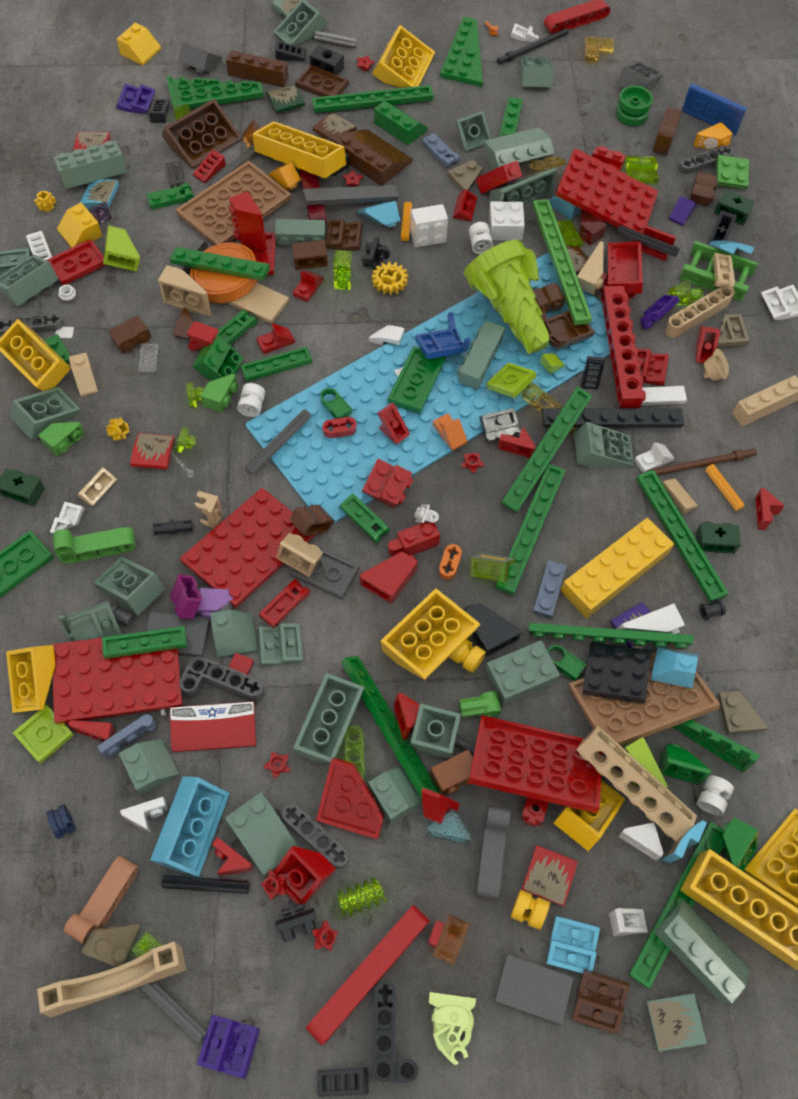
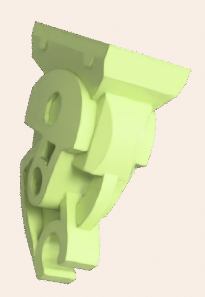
(450, 1019)

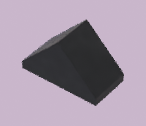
(723, 226)

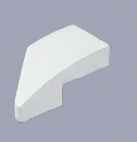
(523, 34)
(388, 334)
(68, 517)

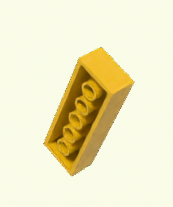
(300, 148)
(616, 567)
(744, 905)

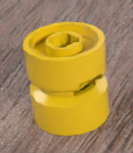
(468, 655)
(535, 916)

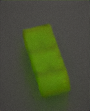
(355, 747)

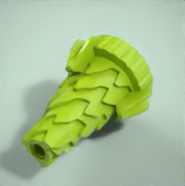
(505, 278)

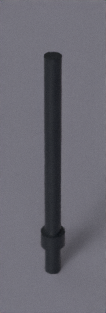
(509, 56)

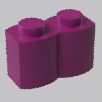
(185, 596)

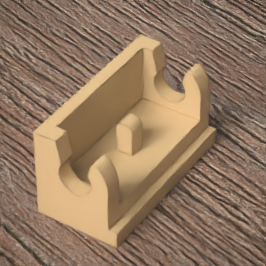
(211, 508)

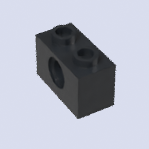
(327, 60)

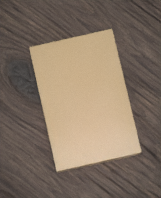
(262, 303)

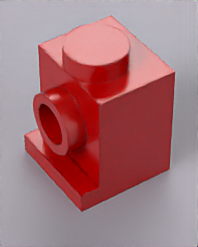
(531, 817)

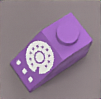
(214, 601)

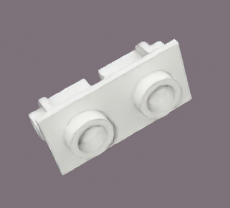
(425, 514)

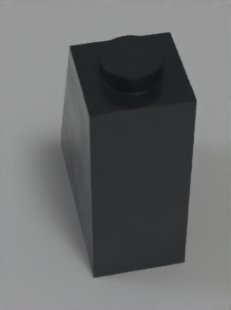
(494, 630)

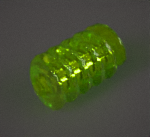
(360, 897)

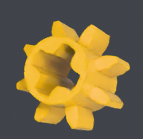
(45, 201)
(117, 429)

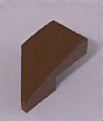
(183, 324)

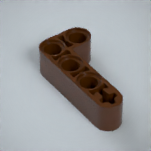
(667, 130)

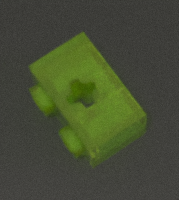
(342, 270)

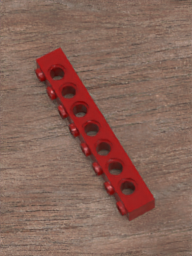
(622, 347)

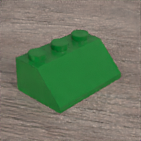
(398, 123)

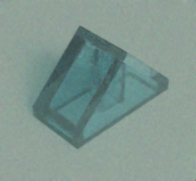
(450, 829)

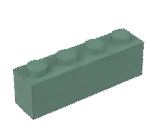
(481, 354)

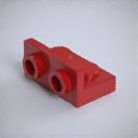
(660, 235)

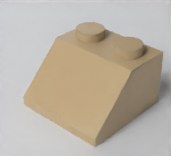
(299, 554)

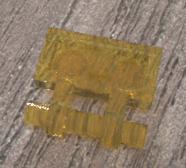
(550, 162)

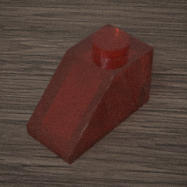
(590, 227)

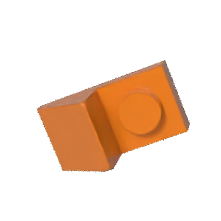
(450, 431)

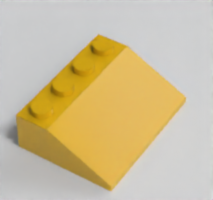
(403, 60)
(428, 635)
(777, 861)

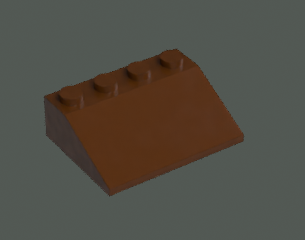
(200, 133)
(373, 155)

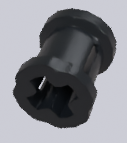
(712, 609)

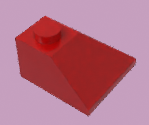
(304, 872)

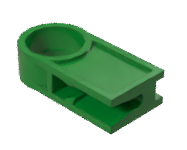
(338, 406)
(570, 664)

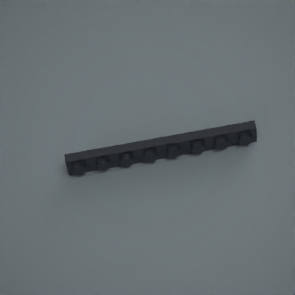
(621, 417)

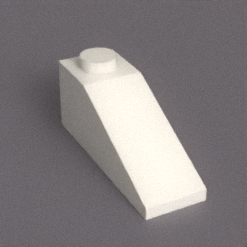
(662, 621)

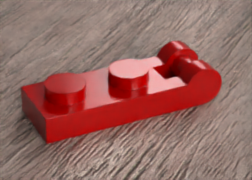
(284, 603)

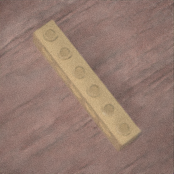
(632, 771)

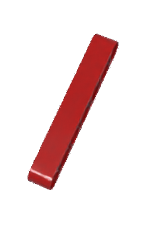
(367, 975)

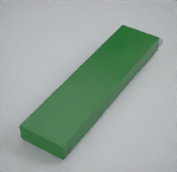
(276, 364)
(144, 642)

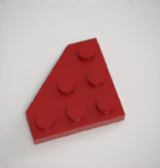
(349, 802)

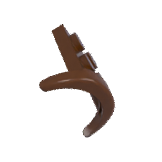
(563, 331)

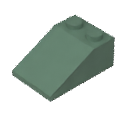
(300, 24)
(41, 409)
(130, 585)
(261, 833)

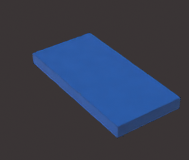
(713, 108)

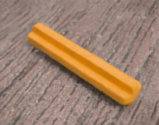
(406, 217)
(724, 487)

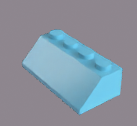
(190, 826)

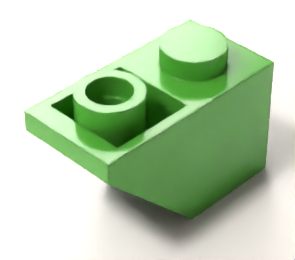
(219, 392)
(61, 436)

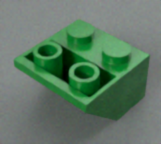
(217, 360)

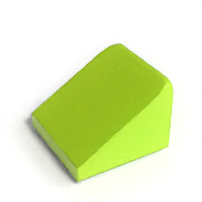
(551, 362)

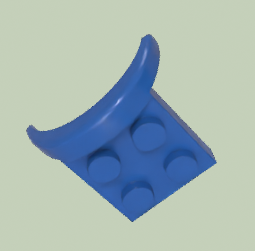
(442, 342)

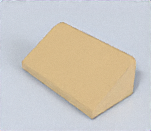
(96, 487)
(679, 496)

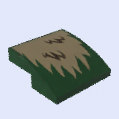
(285, 98)

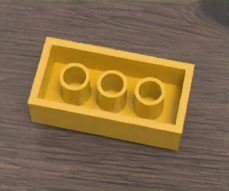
(33, 356)

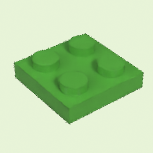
(732, 172)

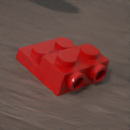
(612, 158)
(387, 483)

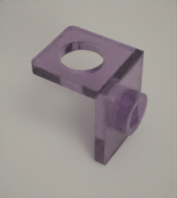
(101, 212)

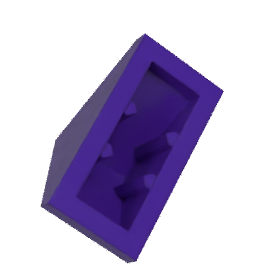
(682, 211)

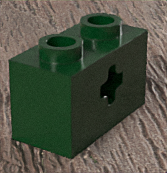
(735, 205)
(20, 487)
(718, 537)

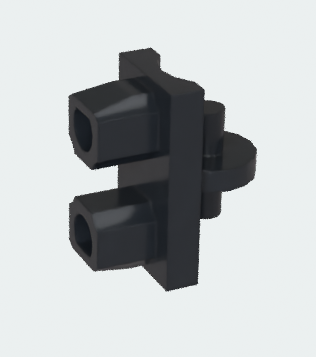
(376, 253)
(286, 924)

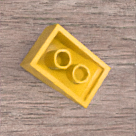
(30, 676)
(587, 826)

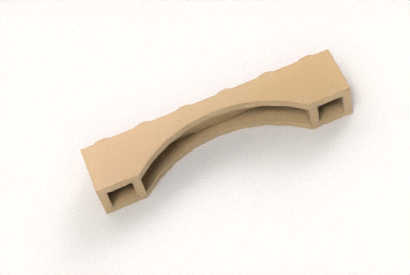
(82, 991)

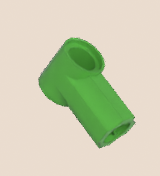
(486, 704)

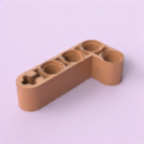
(103, 901)

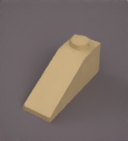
(591, 274)

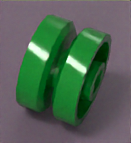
(634, 105)

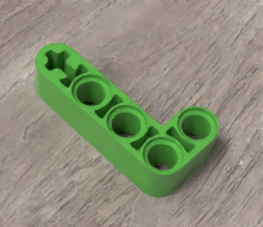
(93, 545)

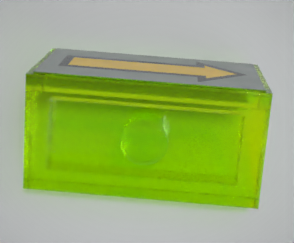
(491, 567)

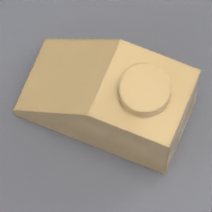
(83, 374)

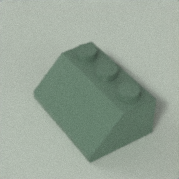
(27, 280)

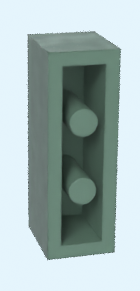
(296, 231)

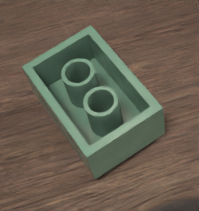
(522, 673)

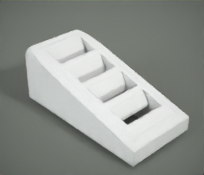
(37, 239)

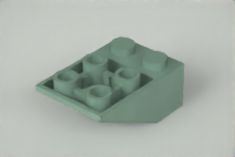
(536, 72)
(602, 447)

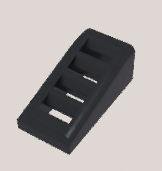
(289, 52)
(159, 110)
(591, 373)
(363, 1082)

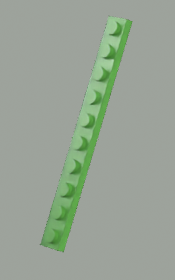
(562, 263)

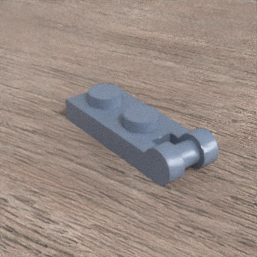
(440, 150)
(127, 736)

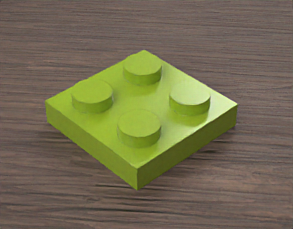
(511, 380)
(42, 735)

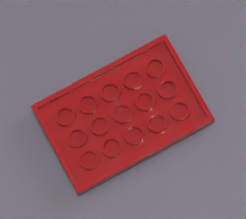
(606, 192)
(243, 547)
(102, 688)
(534, 764)

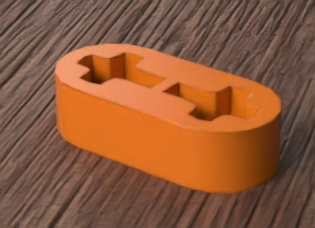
(447, 561)

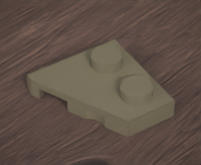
(465, 174)
(733, 331)
(739, 714)
(111, 944)

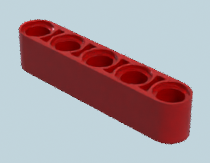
(577, 16)

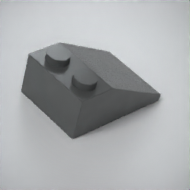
(639, 75)

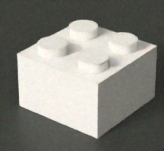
(506, 220)
(428, 225)

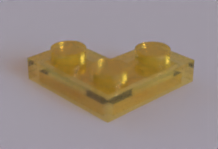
(595, 45)

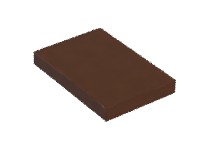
(321, 82)

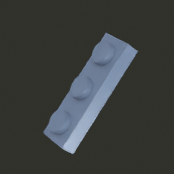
(549, 589)

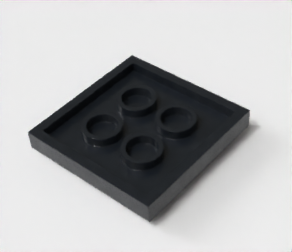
(617, 672)

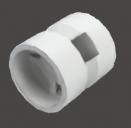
(480, 237)
(251, 400)
(715, 795)

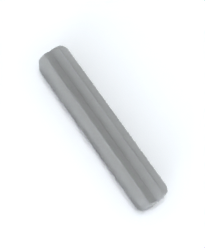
(337, 39)

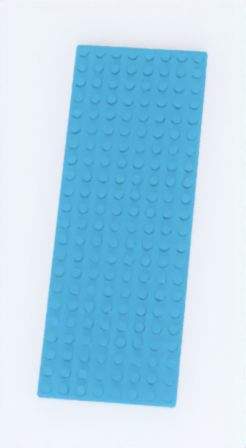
(332, 469)

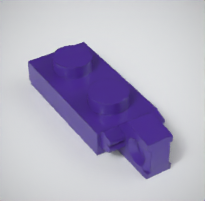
(658, 310)

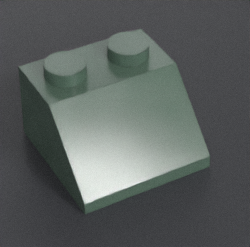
(435, 731)
(149, 765)
(394, 794)

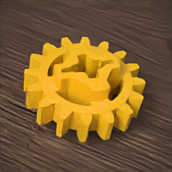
(390, 278)

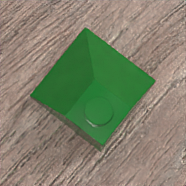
(682, 765)
(739, 842)

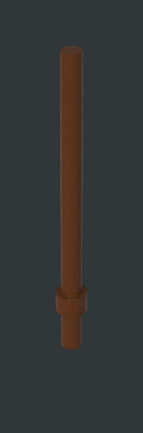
(736, 455)

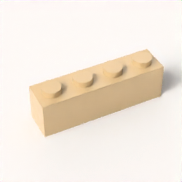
(766, 401)

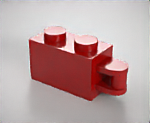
(415, 539)

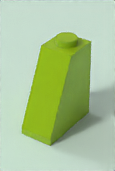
(120, 250)
(640, 751)

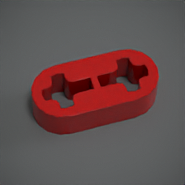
(339, 427)

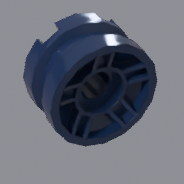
(61, 821)

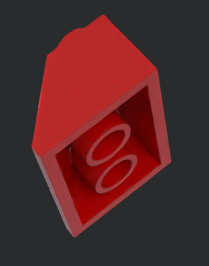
(247, 221)

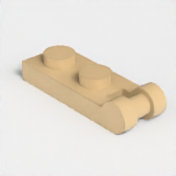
(723, 270)

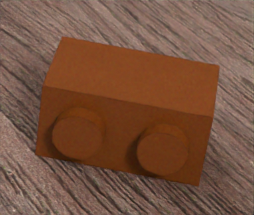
(452, 773)

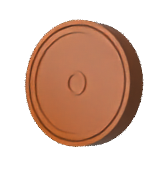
(225, 287)

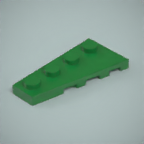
(719, 745)

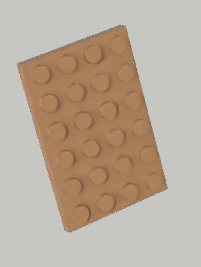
(209, 209)
(663, 708)

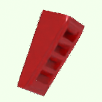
(214, 158)
(96, 730)

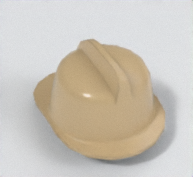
(716, 366)

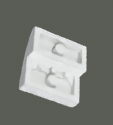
(782, 302)

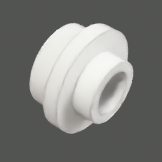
(67, 293)

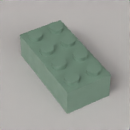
(90, 164)

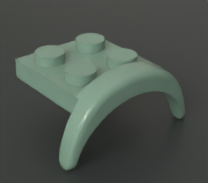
(90, 623)

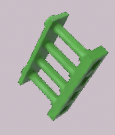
(706, 278)

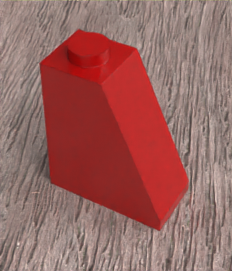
(499, 177)
(390, 576)

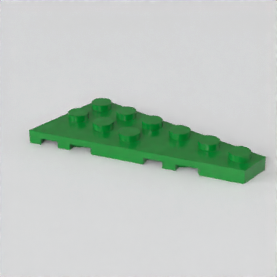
(463, 58)
(202, 90)

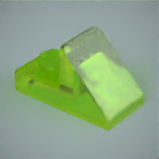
(685, 293)

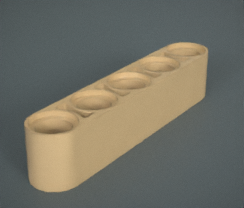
(698, 311)

